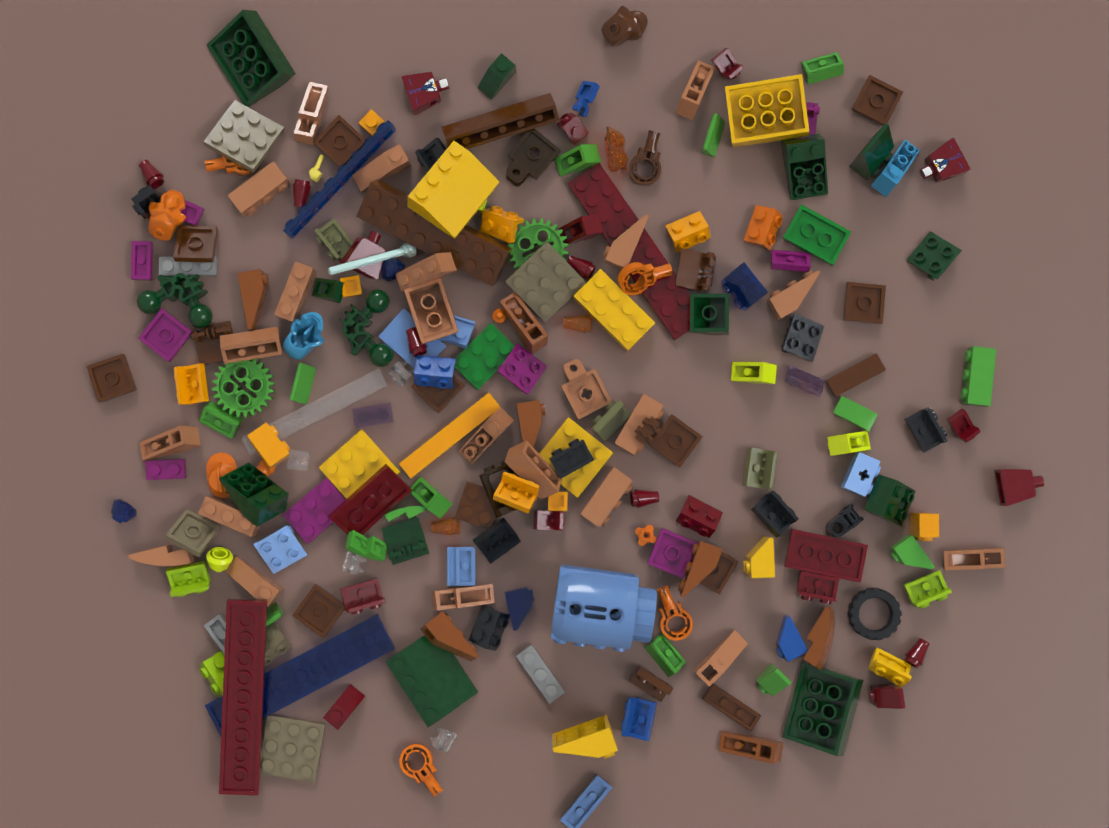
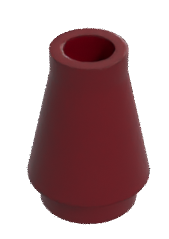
(151, 174)
(300, 192)
(582, 267)
(414, 342)
(643, 498)
(917, 653)

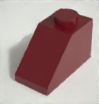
(582, 229)
(887, 696)
(344, 706)

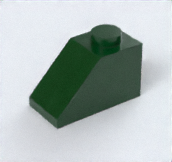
(497, 76)

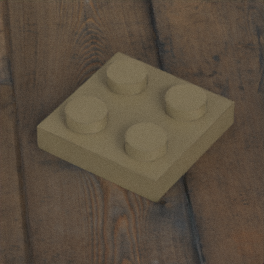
(192, 532)

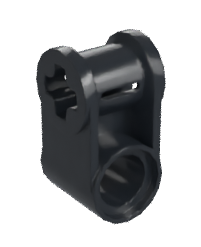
(846, 518)

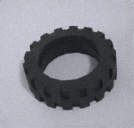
(894, 619)

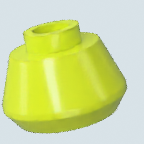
(219, 558)

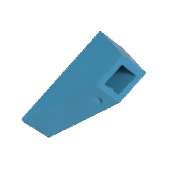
(895, 168)

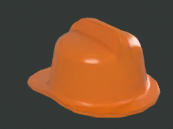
(216, 467)

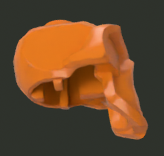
(166, 215)

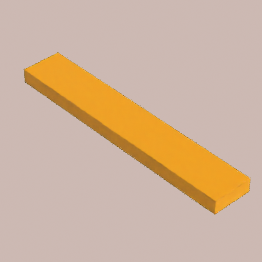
(449, 435)

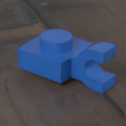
(585, 95)

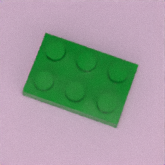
(816, 235)
(483, 356)

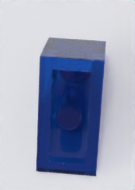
(519, 604)

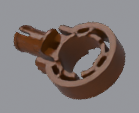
(650, 147)

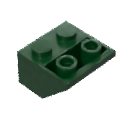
(890, 500)

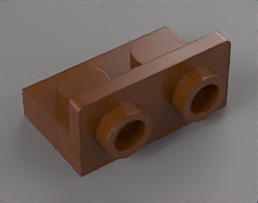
(650, 683)

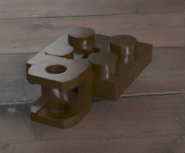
(526, 165)

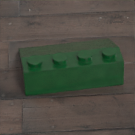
(250, 57)
(431, 679)
(822, 709)

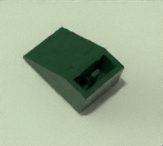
(805, 166)
(254, 494)

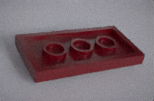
(370, 501)
(826, 555)

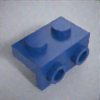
(434, 371)
(638, 718)

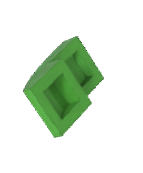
(855, 413)
(411, 512)
(366, 547)

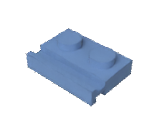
(465, 330)
(461, 566)

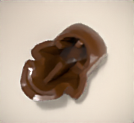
(624, 26)

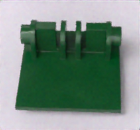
(934, 255)
(405, 541)

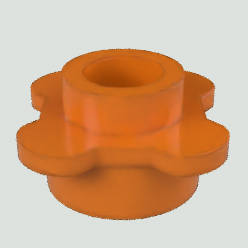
(648, 530)

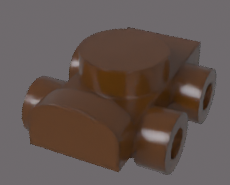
(650, 426)

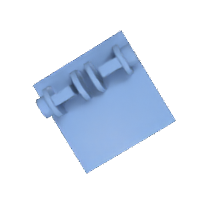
(280, 549)

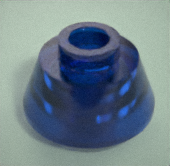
(390, 268)
(122, 511)

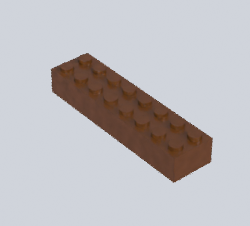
(471, 249)

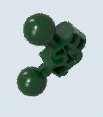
(376, 302)
(199, 314)

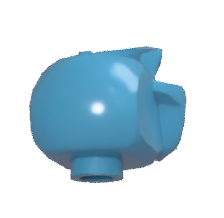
(304, 336)

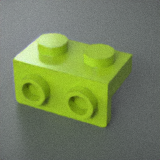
(188, 579)
(927, 589)
(214, 671)

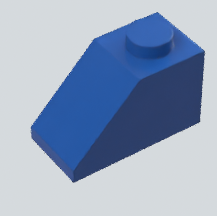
(789, 641)

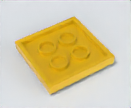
(355, 463)
(579, 479)

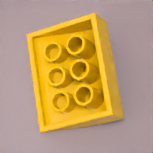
(767, 111)
(452, 190)
(588, 739)

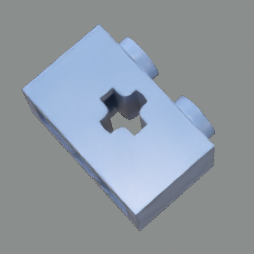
(853, 482)

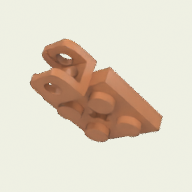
(584, 380)

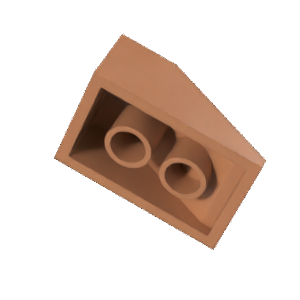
(431, 310)

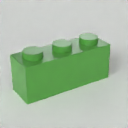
(978, 376)

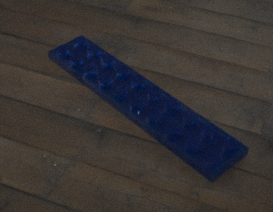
(318, 667)

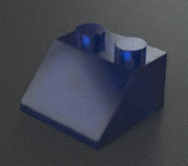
(743, 287)

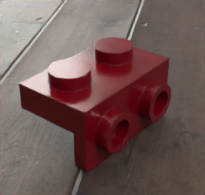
(699, 517)
(817, 586)
(362, 596)

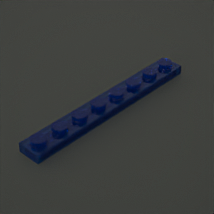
(344, 174)

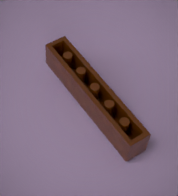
(502, 122)

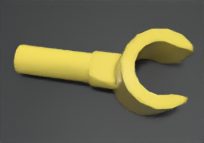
(314, 173)

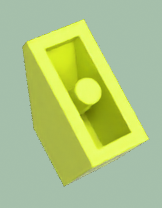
(754, 372)
(848, 443)

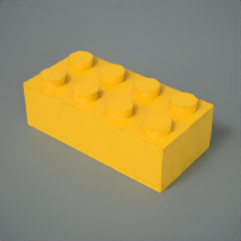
(613, 310)

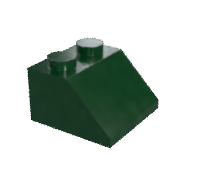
(709, 314)

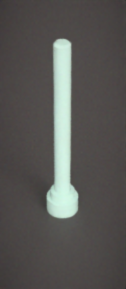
(406, 250)

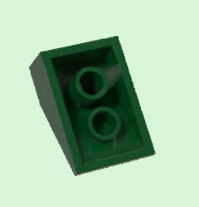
(874, 153)

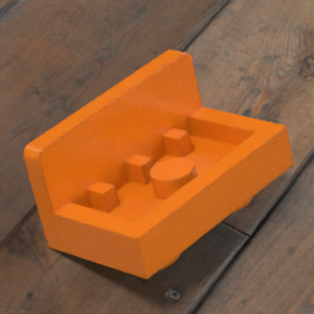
(763, 227)

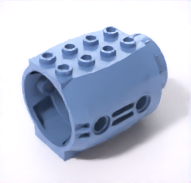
(594, 596)

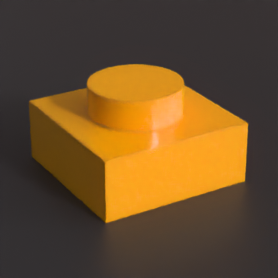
(371, 122)
(351, 286)
(558, 501)

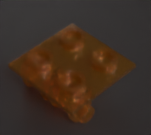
(615, 145)

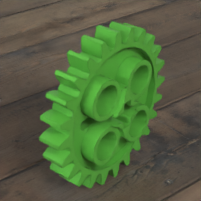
(532, 232)
(233, 400)

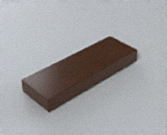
(855, 375)
(731, 707)

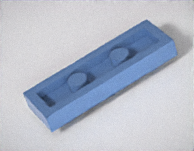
(586, 802)

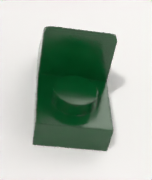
(328, 289)

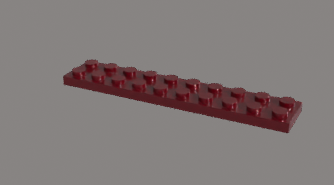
(601, 197)
(243, 697)

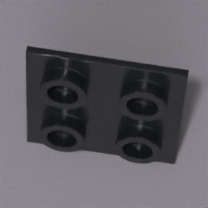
(802, 337)

